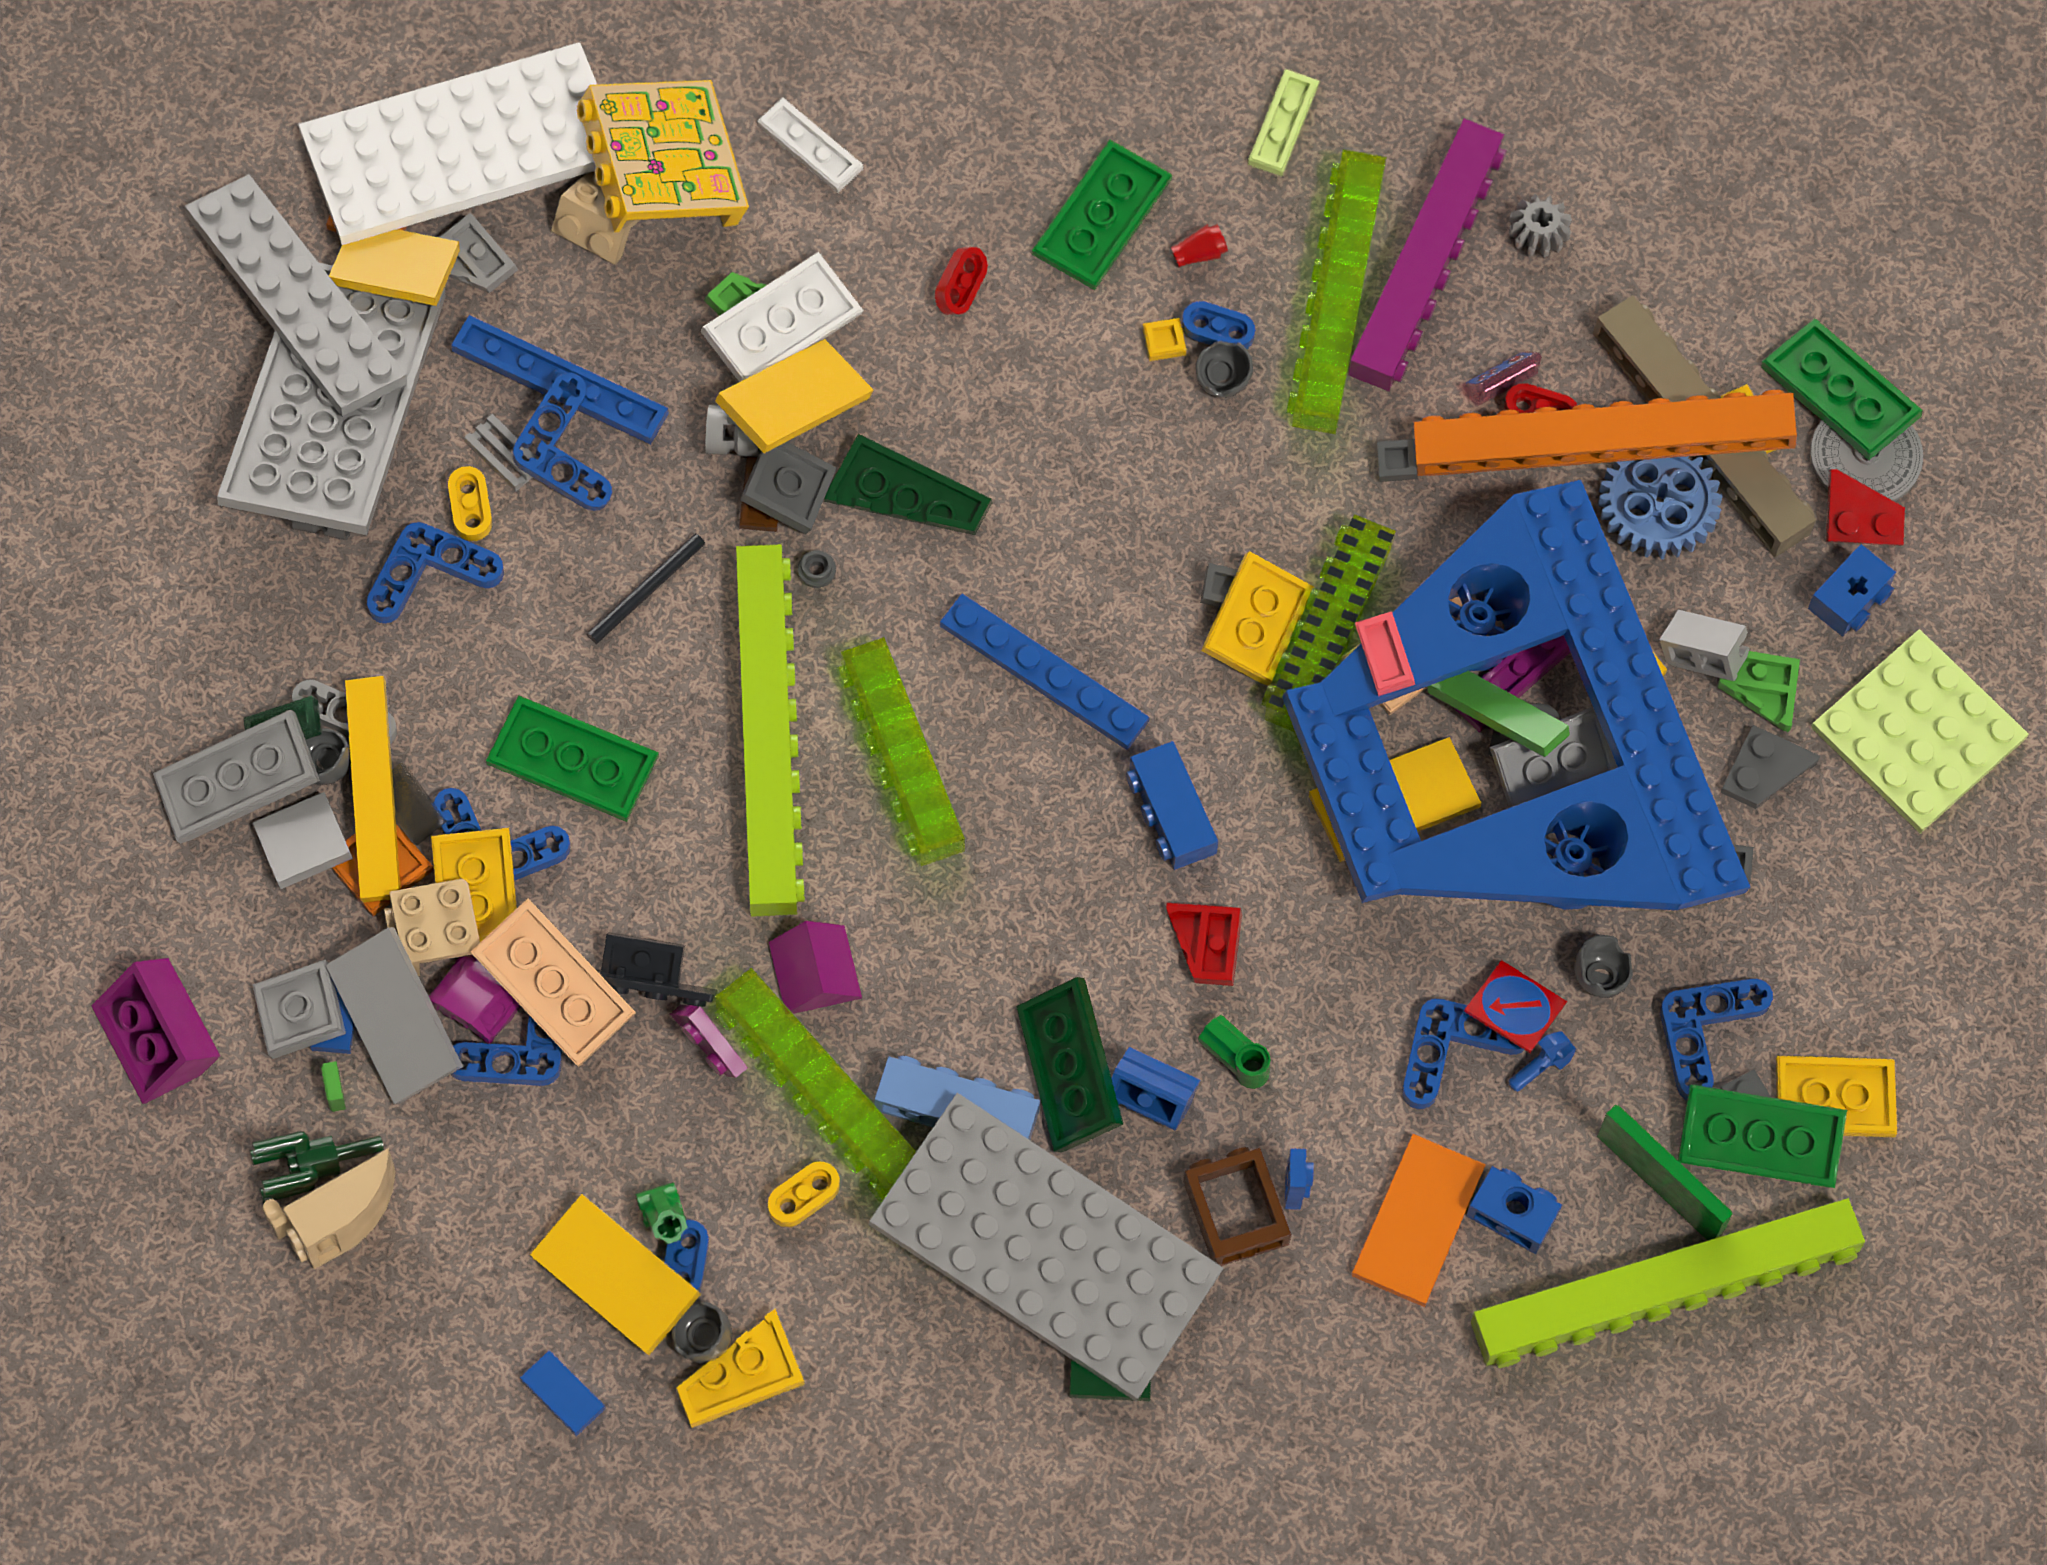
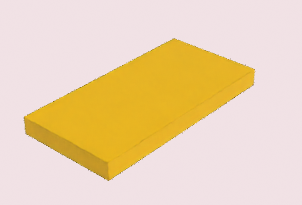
(794, 395)
(1431, 784)
(615, 1274)

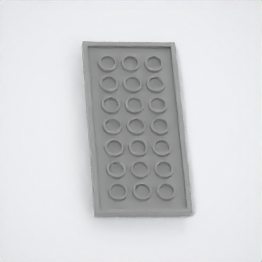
(298, 451)
(1046, 1246)

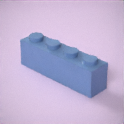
(925, 1093)

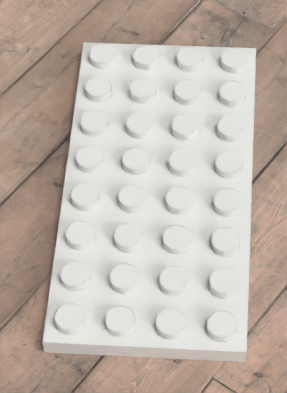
(452, 144)

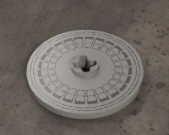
(1888, 472)

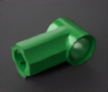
(1234, 1050)
(663, 1212)

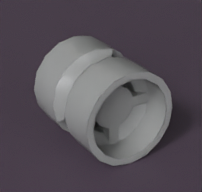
(715, 435)

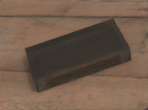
(413, 806)

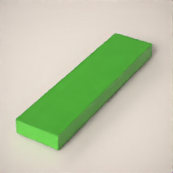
(1502, 712)

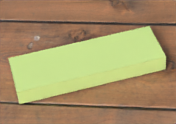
(1283, 122)

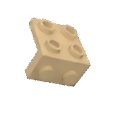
(584, 221)
(434, 921)

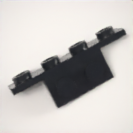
(649, 967)

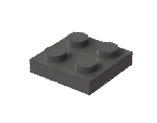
(789, 485)

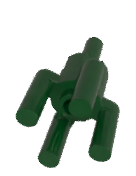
(305, 1161)

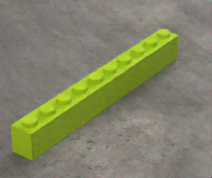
(767, 731)
(1667, 1282)

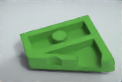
(1766, 686)

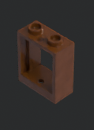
(1245, 1244)

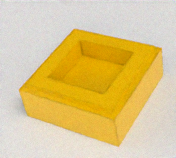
(1164, 339)

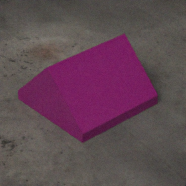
(814, 966)

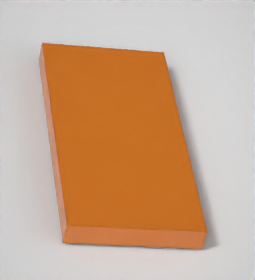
(1418, 1220)

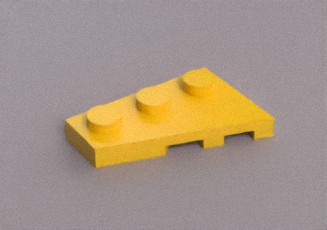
(747, 1373)

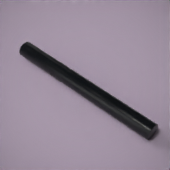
(645, 588)

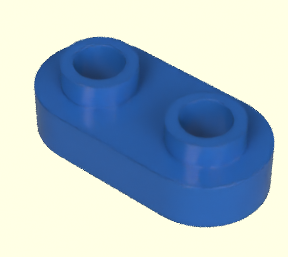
(1219, 322)
(690, 1261)

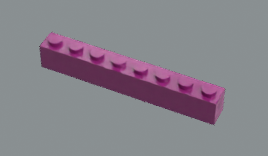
(1427, 254)

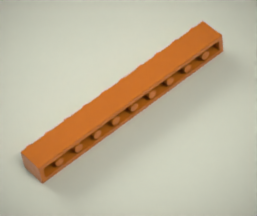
(1605, 433)

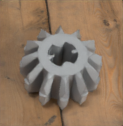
(1544, 236)

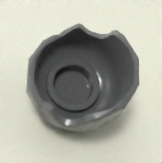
(1222, 362)
(332, 753)
(1604, 954)
(710, 1329)

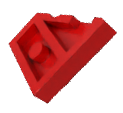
(1861, 514)
(1208, 940)

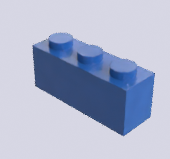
(1172, 806)

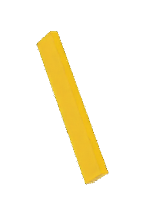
(372, 788)

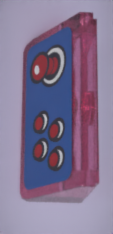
(1503, 377)

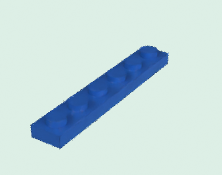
(540, 368)
(1044, 671)

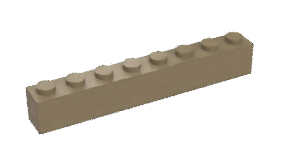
(1745, 478)

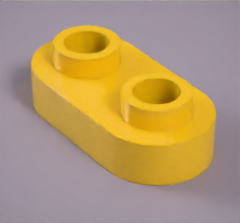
(470, 505)
(803, 1195)

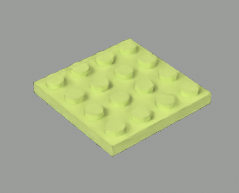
(1919, 731)

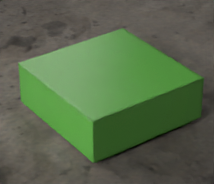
(333, 1086)

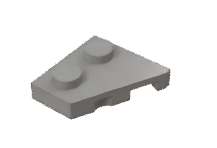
(480, 258)

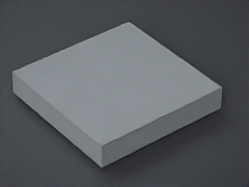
(302, 840)
(298, 1009)

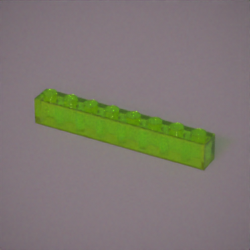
(1338, 291)
(815, 1081)

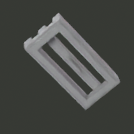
(484, 431)

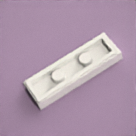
(810, 145)

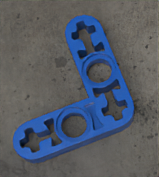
(551, 456)
(418, 558)
(521, 844)
(1691, 1025)
(1453, 1031)
(534, 1050)

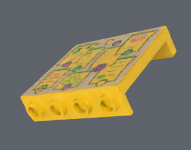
(661, 152)

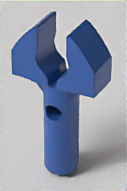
(1555, 1051)

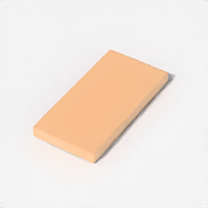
(553, 982)

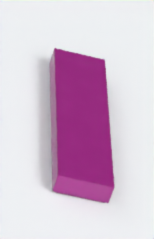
(1522, 670)

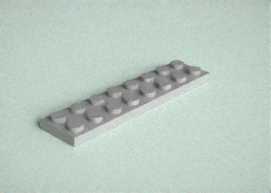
(296, 295)

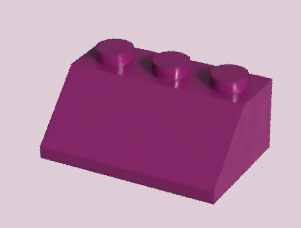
(155, 1029)

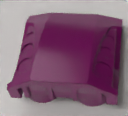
(474, 999)

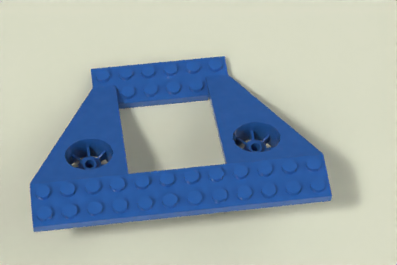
(1647, 821)

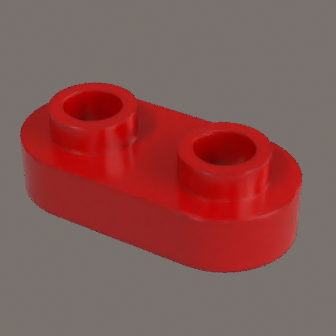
(959, 286)
(1536, 398)

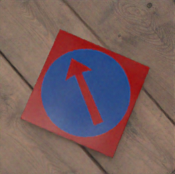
(1515, 1006)

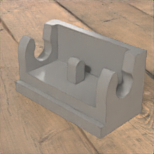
(1705, 645)

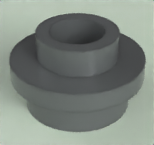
(812, 559)

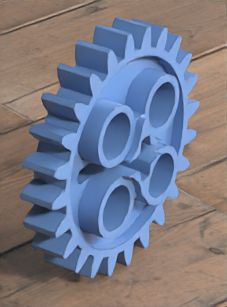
(1654, 529)

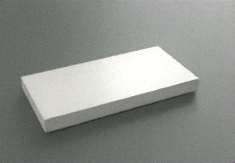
(782, 318)

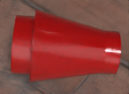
(1200, 247)

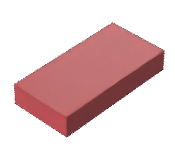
(1385, 653)

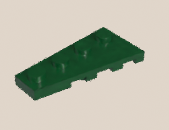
(901, 488)

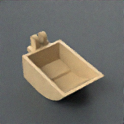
(336, 1213)

